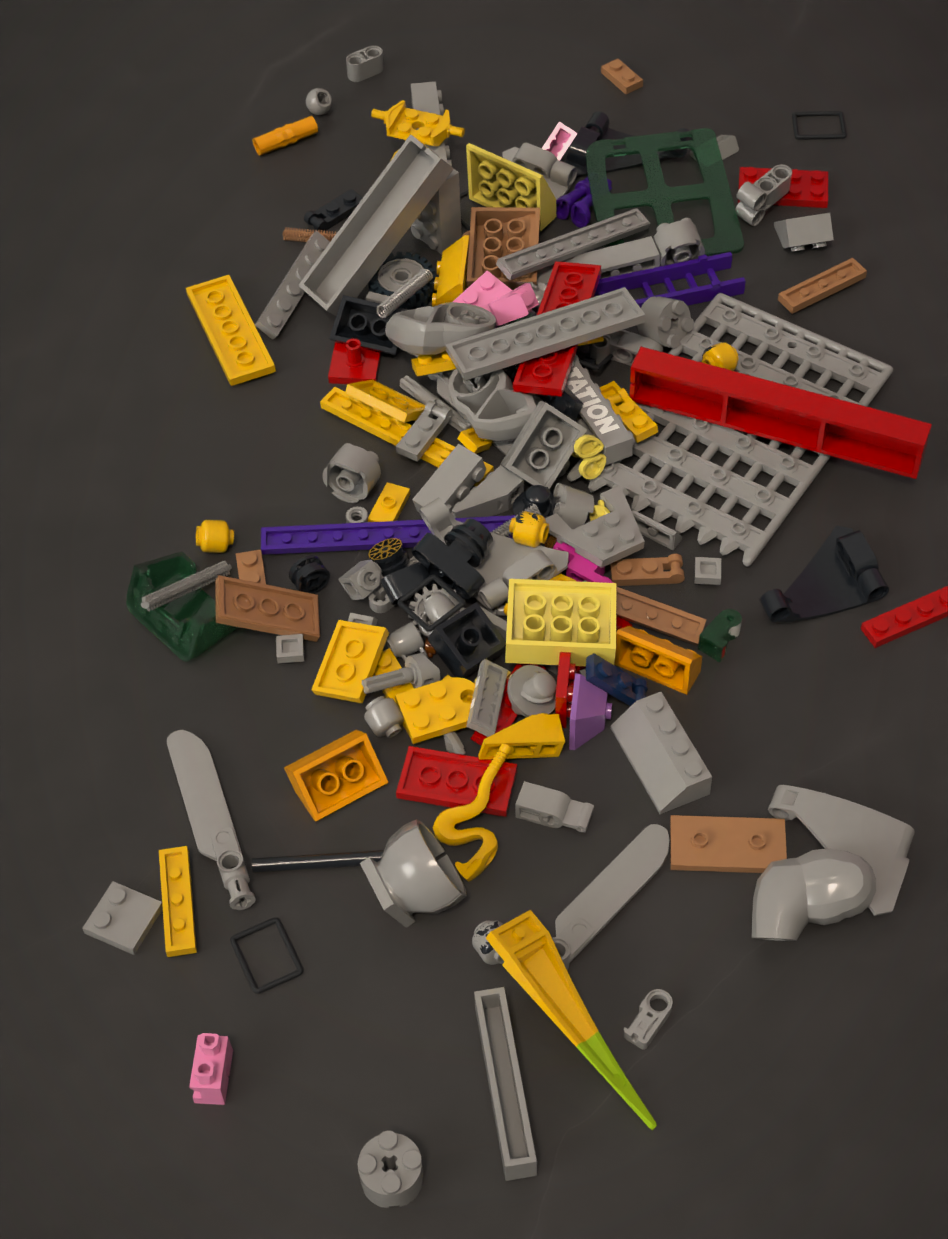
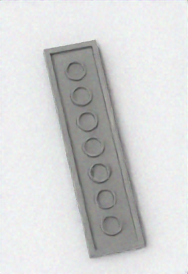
(545, 333)

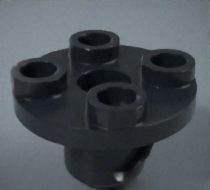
(536, 495)

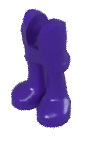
(579, 209)

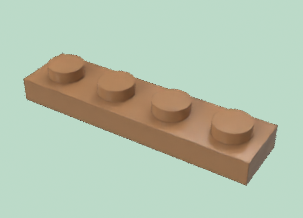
(822, 285)
(658, 616)

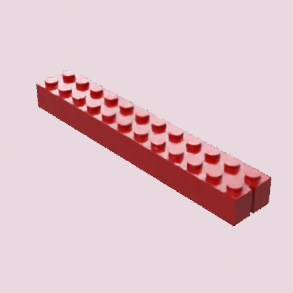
(779, 412)

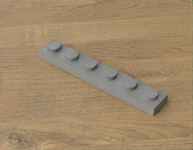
(289, 291)

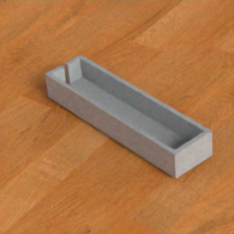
(376, 225)

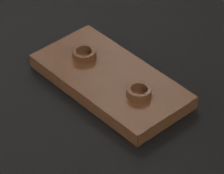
(266, 608)
(726, 843)

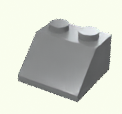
(804, 231)

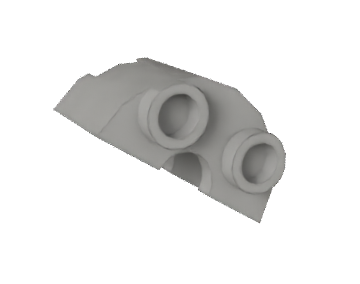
(572, 505)

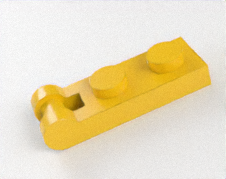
(632, 416)

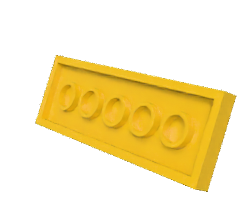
(230, 330)

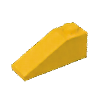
(529, 738)

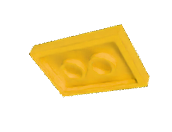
(385, 400)
(349, 660)

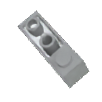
(491, 496)

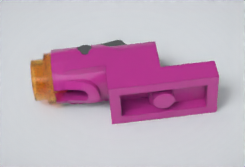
(578, 566)

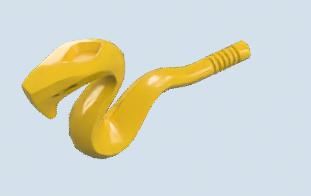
(447, 819)

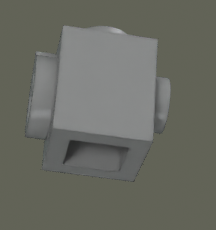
(362, 579)

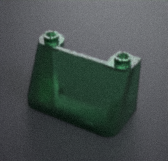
(183, 624)

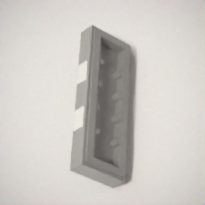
(487, 698)

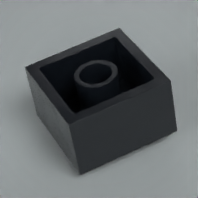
(467, 641)

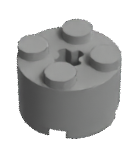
(678, 242)
(666, 321)
(352, 473)
(391, 1187)

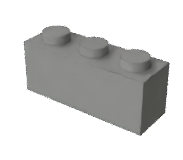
(452, 479)

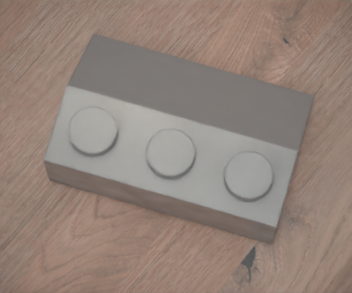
(543, 446)

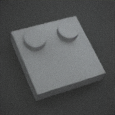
(123, 918)

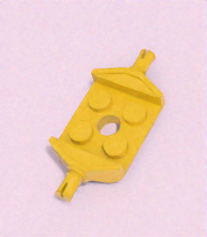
(403, 121)

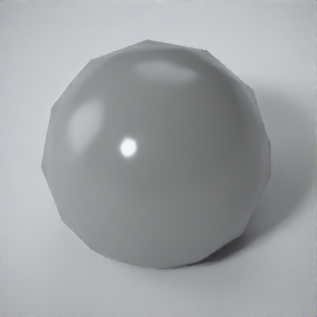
(318, 101)

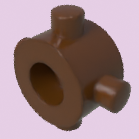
(429, 649)

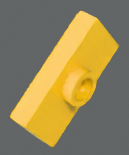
(389, 503)

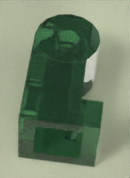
(719, 632)

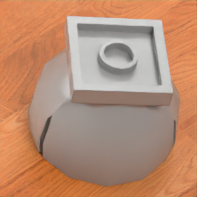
(411, 878)

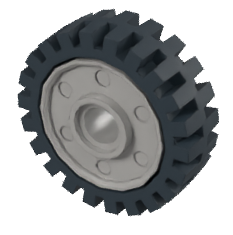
(399, 270)

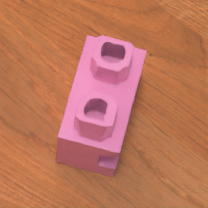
(211, 1069)

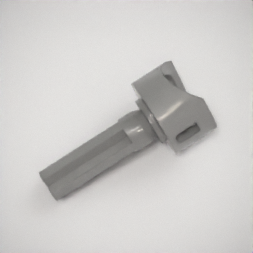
(416, 671)

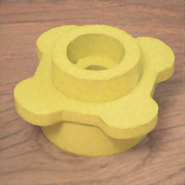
(599, 510)

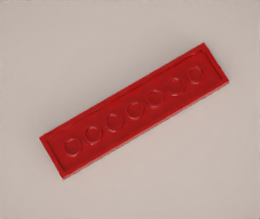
(566, 286)

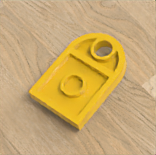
(435, 708)

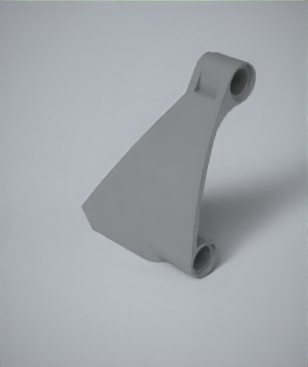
(556, 173)
(504, 558)
(855, 829)

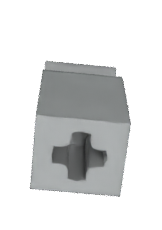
(552, 808)

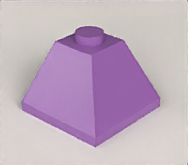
(588, 712)

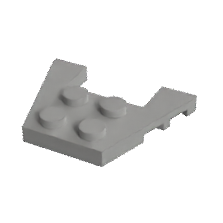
(606, 537)

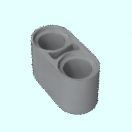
(365, 63)

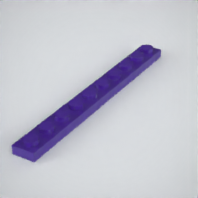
(353, 535)

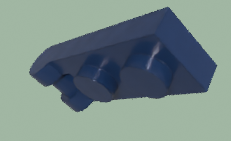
(614, 680)

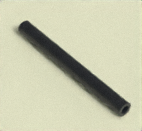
(313, 861)

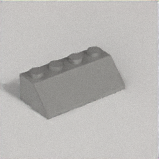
(662, 753)

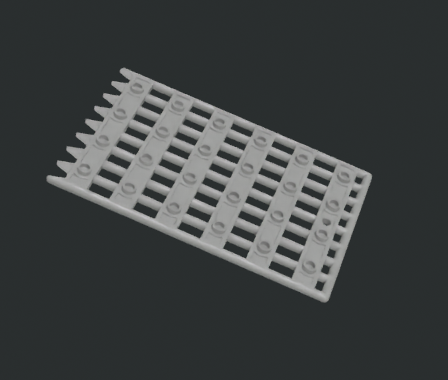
(762, 457)

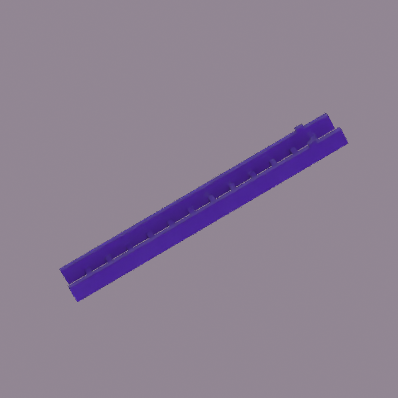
(676, 271)

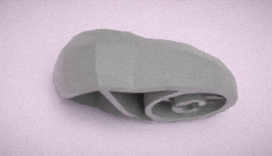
(491, 405)

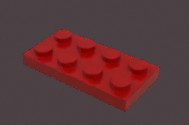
(806, 186)
(453, 780)

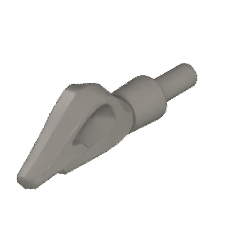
(453, 743)

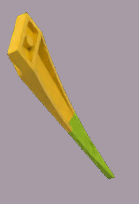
(539, 970)

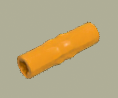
(285, 135)

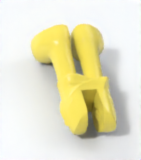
(588, 450)

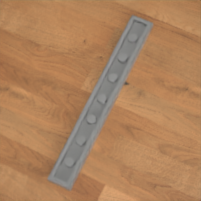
(572, 244)

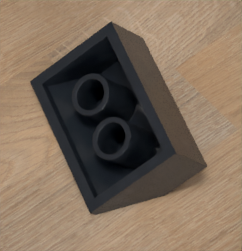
(360, 320)

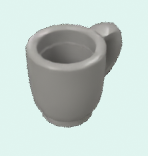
(435, 608)
(406, 641)

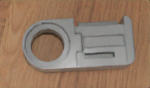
(648, 1020)

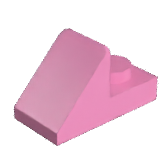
(514, 304)

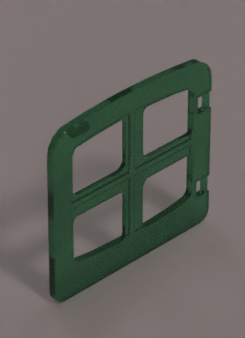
(659, 195)

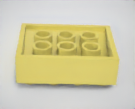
(506, 184)
(558, 618)

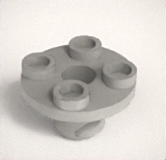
(531, 691)

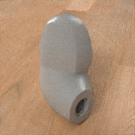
(431, 328)
(810, 889)

